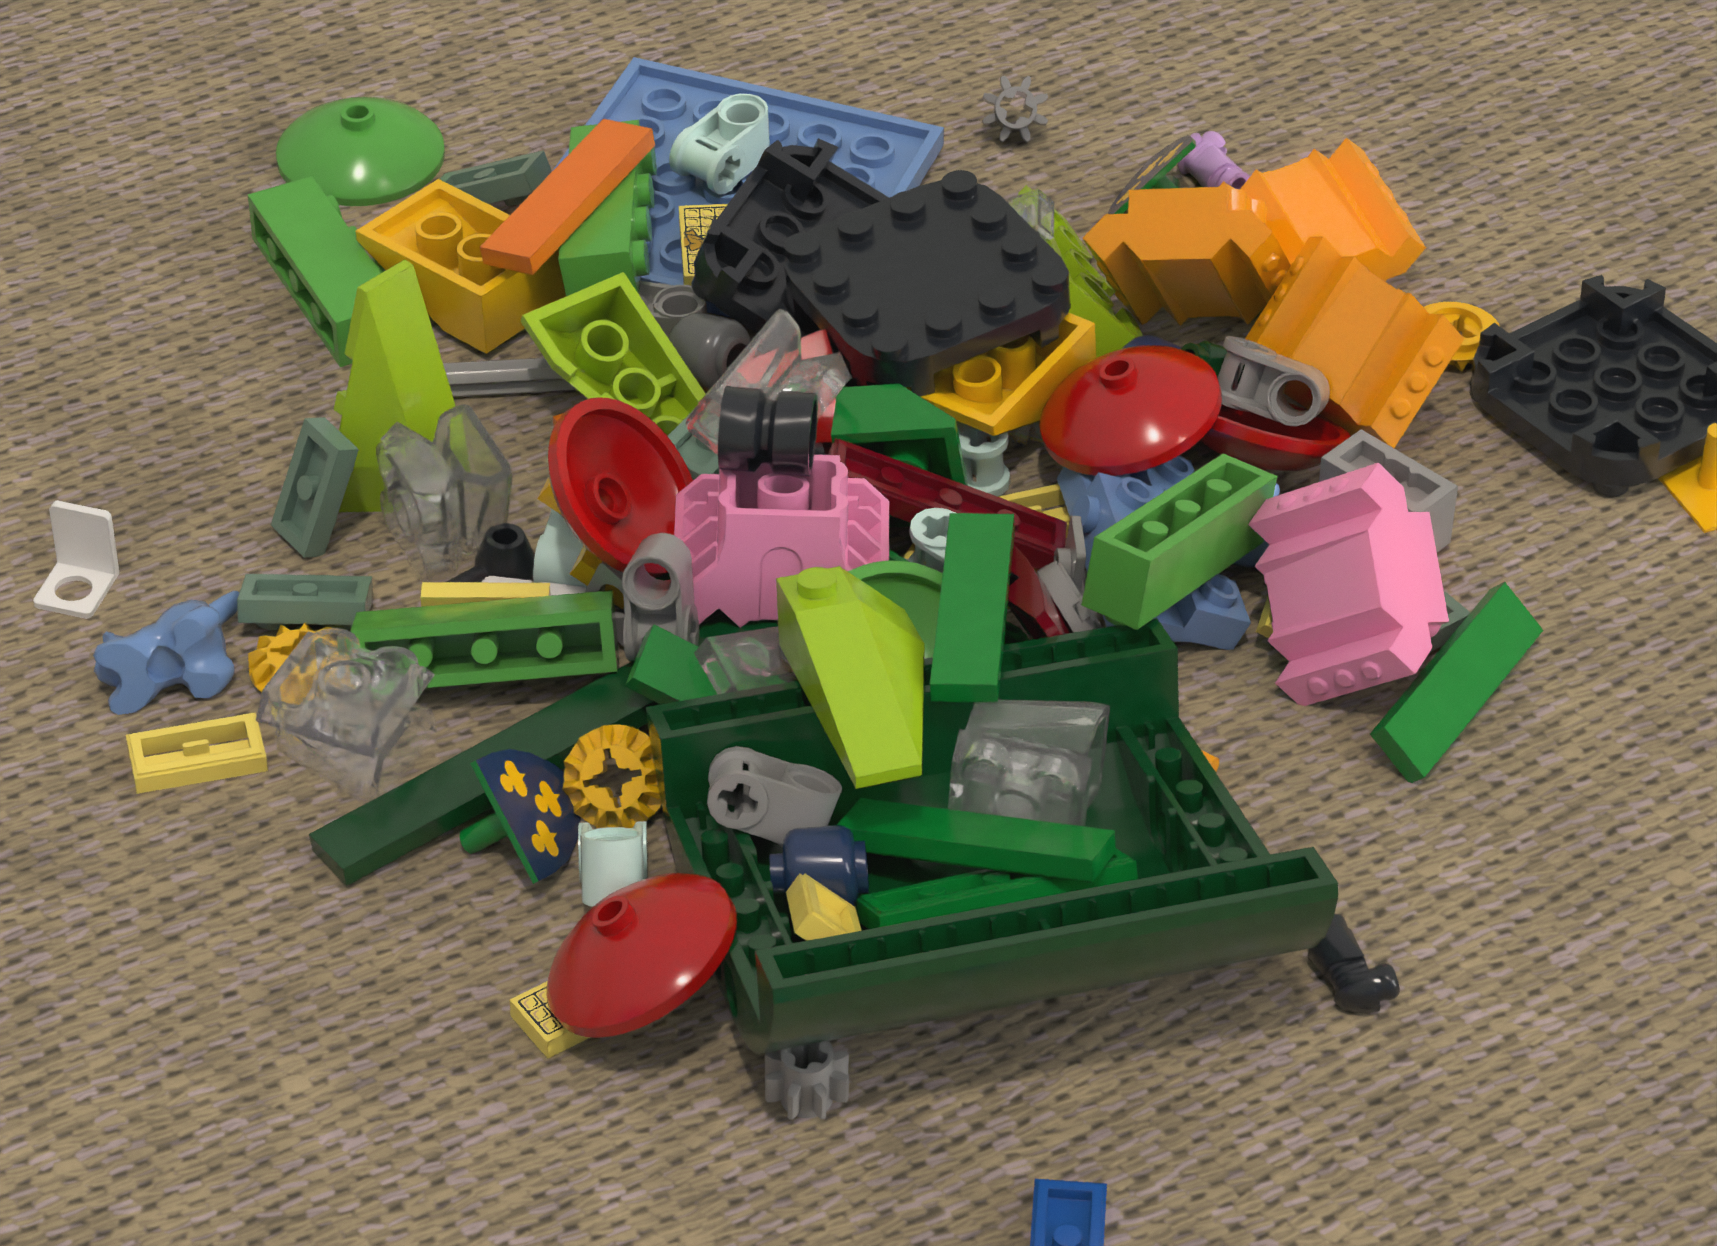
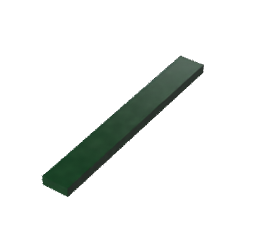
(451, 791)

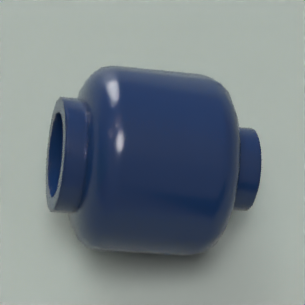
(825, 855)

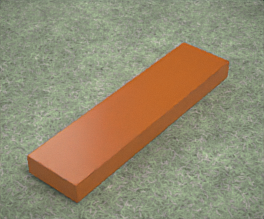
(567, 196)

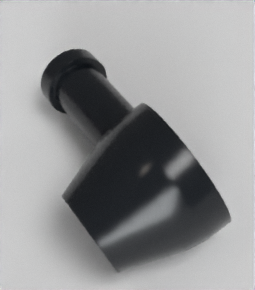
(501, 554)

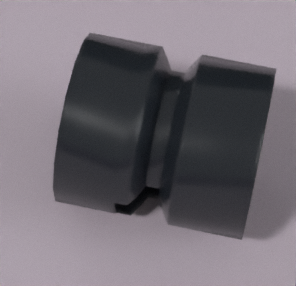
(767, 431)

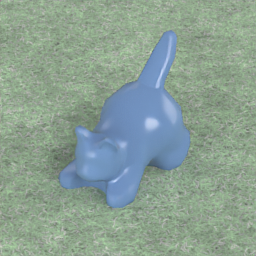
(176, 649)

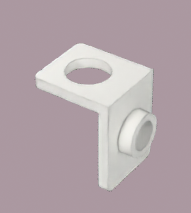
(83, 553)

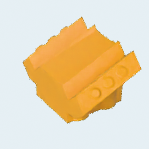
(1343, 203)
(1189, 253)
(1362, 335)

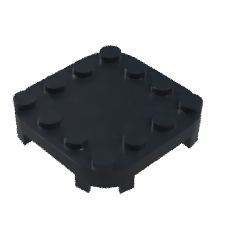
(744, 247)
(927, 281)
(1603, 385)

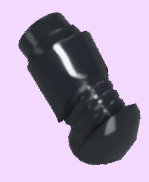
(1346, 969)

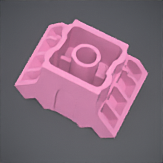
(772, 526)
(1349, 584)

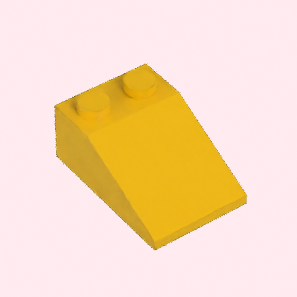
(442, 238)
(1014, 380)

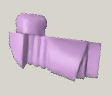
(1210, 164)

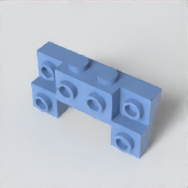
(1207, 615)

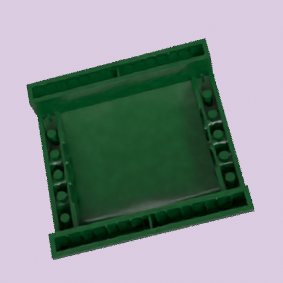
(1199, 901)

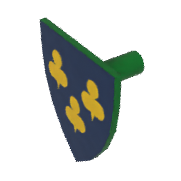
(1154, 172)
(527, 809)

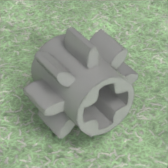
(1030, 104)
(807, 1079)

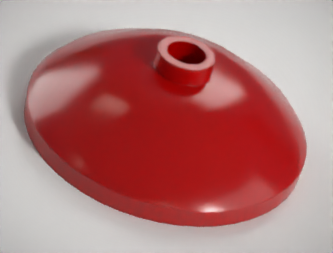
(1130, 410)
(1271, 443)
(615, 478)
(640, 954)

